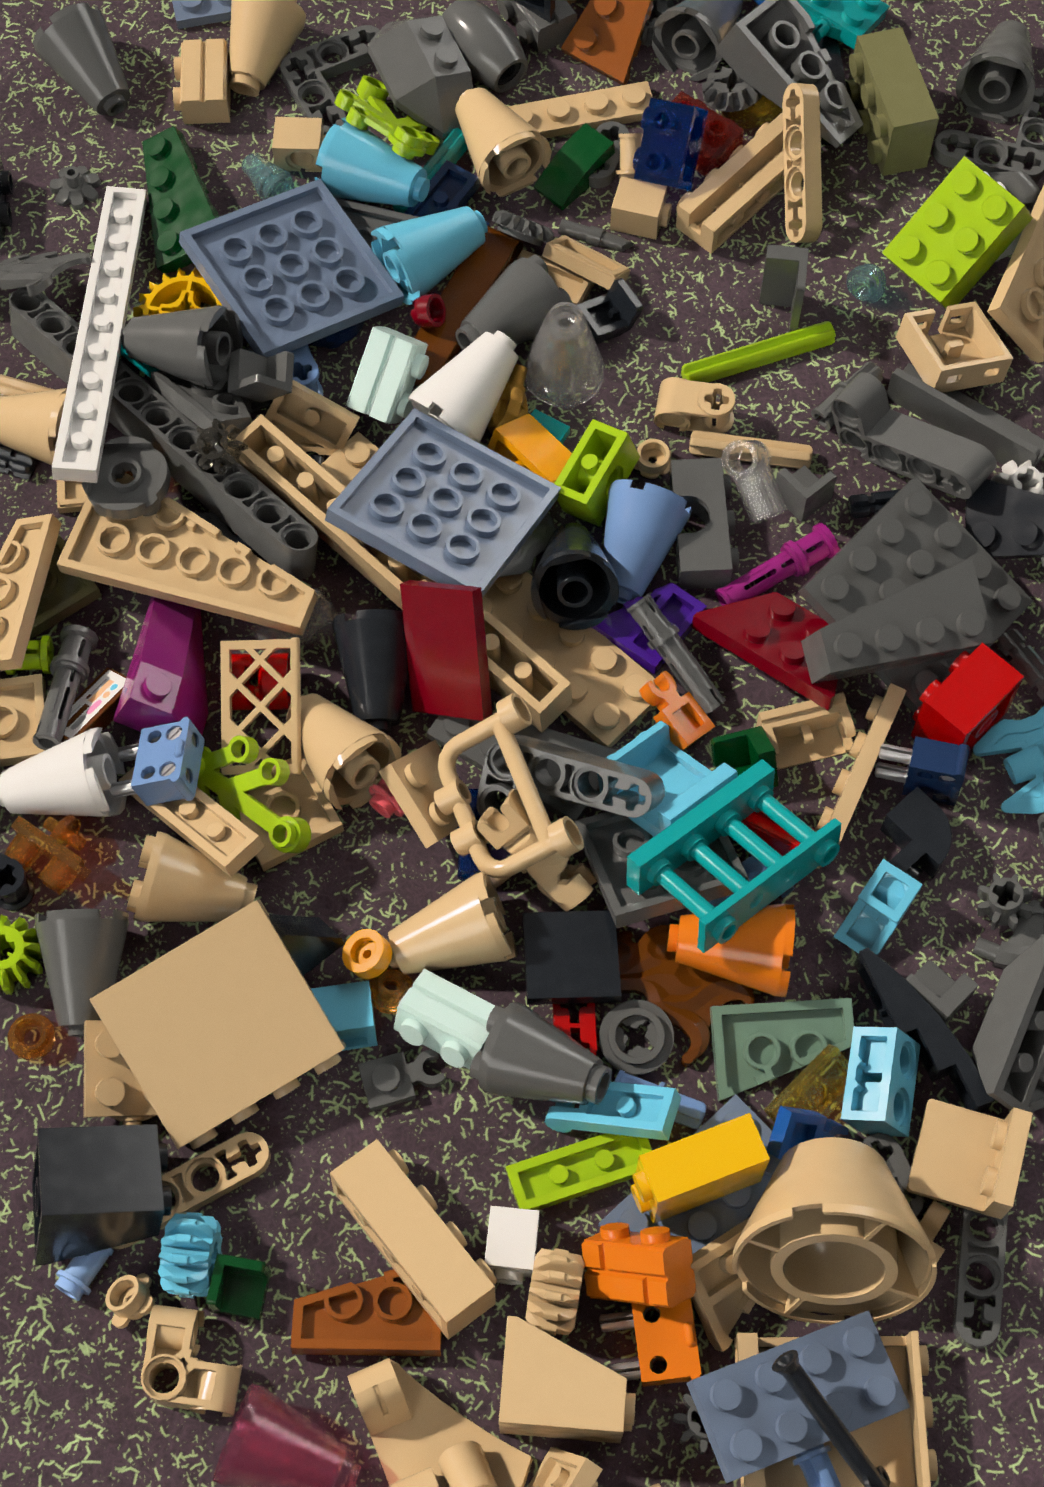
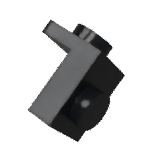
(613, 312)

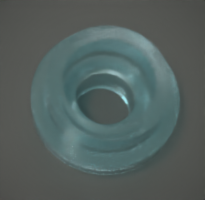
(866, 282)

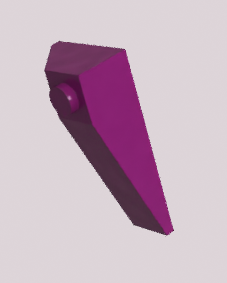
(166, 670)

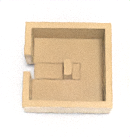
(962, 355)

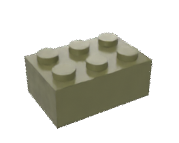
(891, 102)

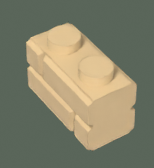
(204, 81)

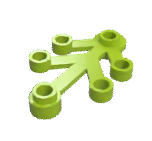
(371, 110)
(234, 795)

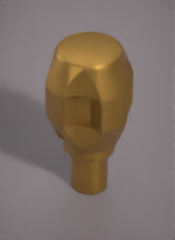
(512, 401)

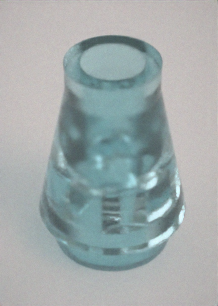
(266, 177)

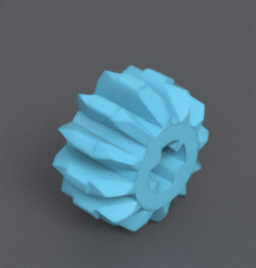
(189, 1254)

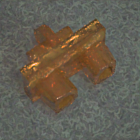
(63, 863)

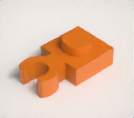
(681, 713)

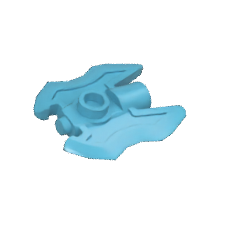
(1027, 740)

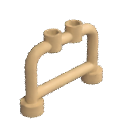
(455, 796)

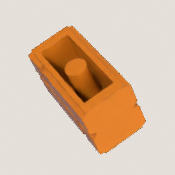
(639, 1266)

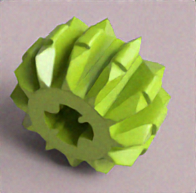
(25, 955)

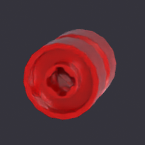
(266, 682)

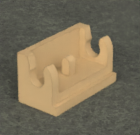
(808, 731)

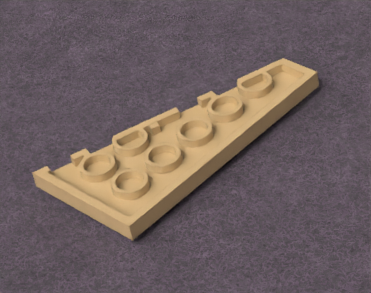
(185, 563)

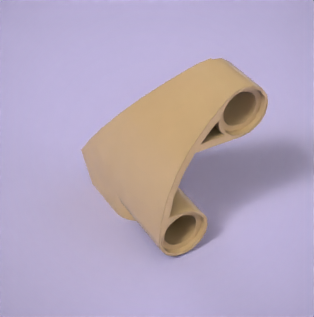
(426, 1439)

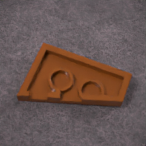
(364, 1319)

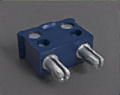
(932, 766)

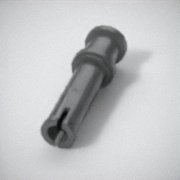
(68, 671)

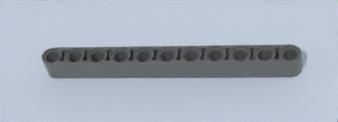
(142, 412)

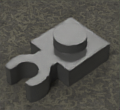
(392, 1080)

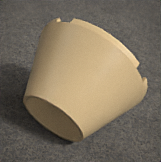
(834, 1238)

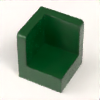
(744, 750)
(238, 1287)

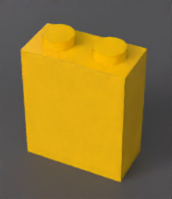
(699, 1168)

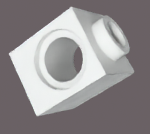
(511, 1243)

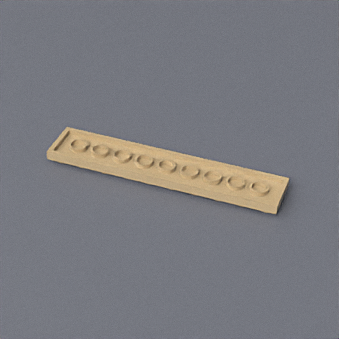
(600, 674)

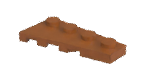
(609, 36)

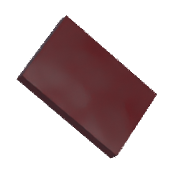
(446, 649)

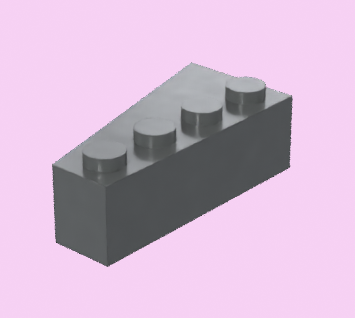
(908, 628)

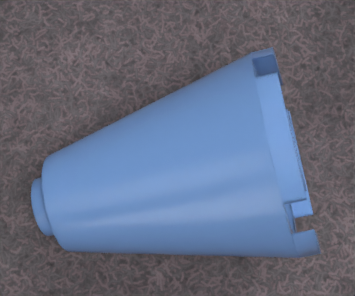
(640, 533)

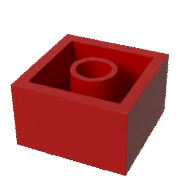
(968, 699)

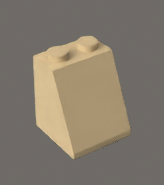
(559, 1390)

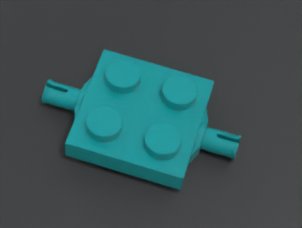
(844, 18)

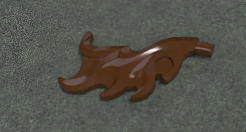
(674, 987)

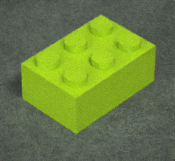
(957, 234)

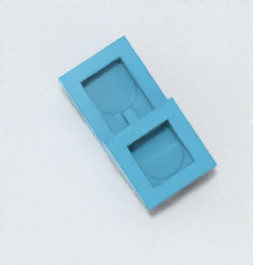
(878, 909)

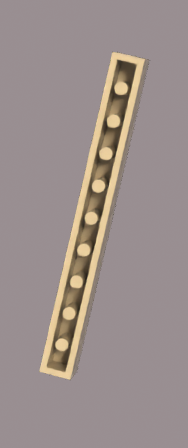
(310, 492)

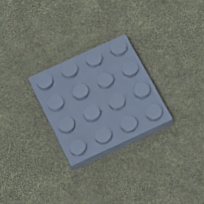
(291, 269)
(443, 504)

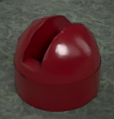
(428, 311)

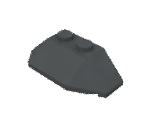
(422, 70)
(1012, 1034)

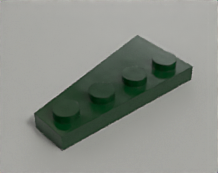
(175, 196)

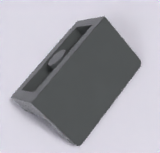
(785, 279)

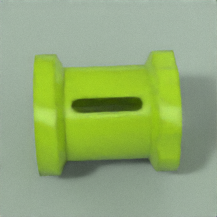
(37, 656)

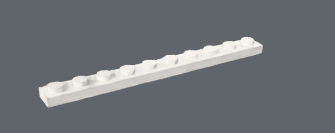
(99, 337)

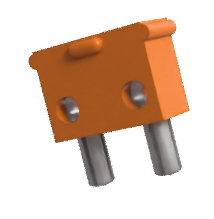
(666, 1340)

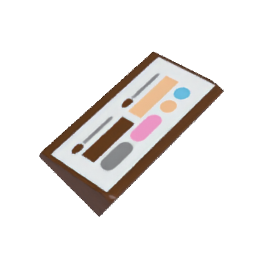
(96, 704)

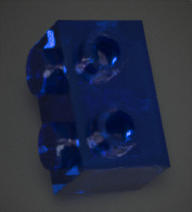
(669, 143)

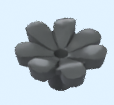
(75, 186)

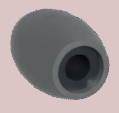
(486, 44)

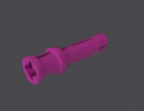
(792, 554)

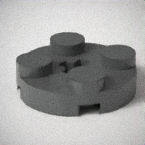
(139, 496)

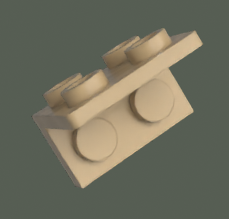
(969, 1157)

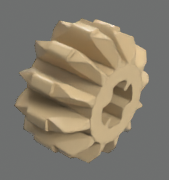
(555, 1291)

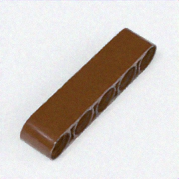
(463, 292)

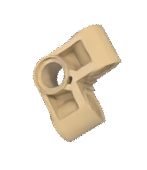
(173, 1346)

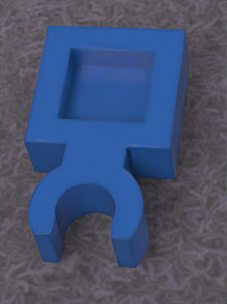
(800, 1125)

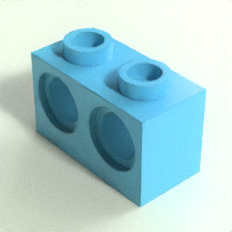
(880, 1081)

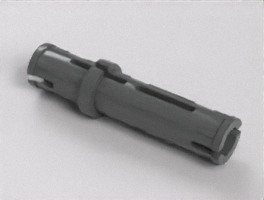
(674, 652)

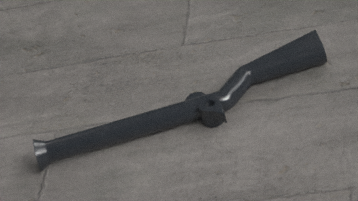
(828, 1420)

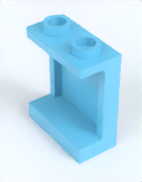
(684, 778)

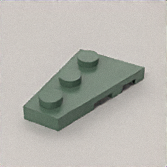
(773, 1039)

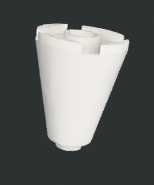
(469, 385)
(66, 779)

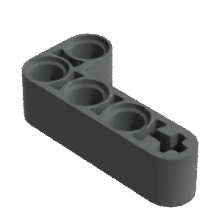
(906, 443)
(574, 779)

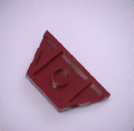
(769, 636)

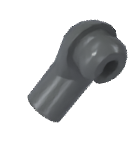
(1019, 185)

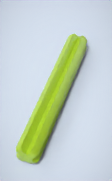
(760, 353)

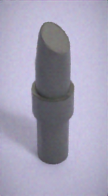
(594, 236)

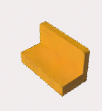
(530, 446)

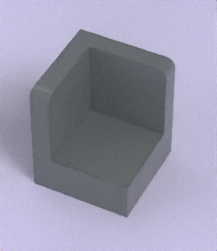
(260, 376)
(804, 491)
(941, 990)

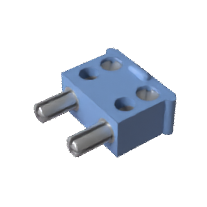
(164, 765)

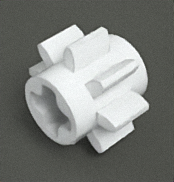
(1021, 477)

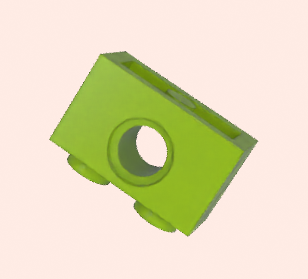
(596, 462)

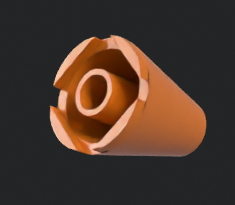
(751, 957)

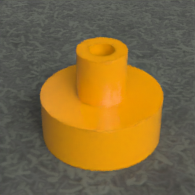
(367, 954)

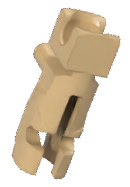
(556, 879)

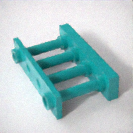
(722, 816)

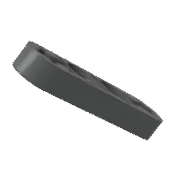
(991, 1255)

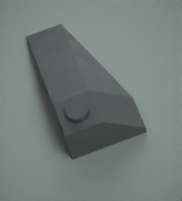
(777, 49)

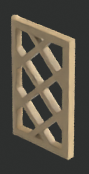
(291, 683)

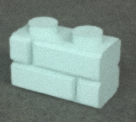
(388, 375)
(443, 1019)

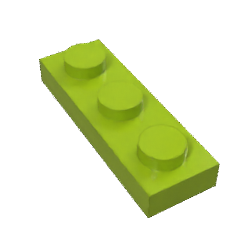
(575, 1170)

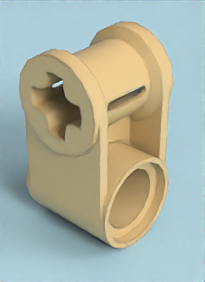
(692, 405)

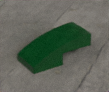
(572, 165)

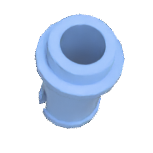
(80, 1273)

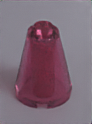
(281, 1448)

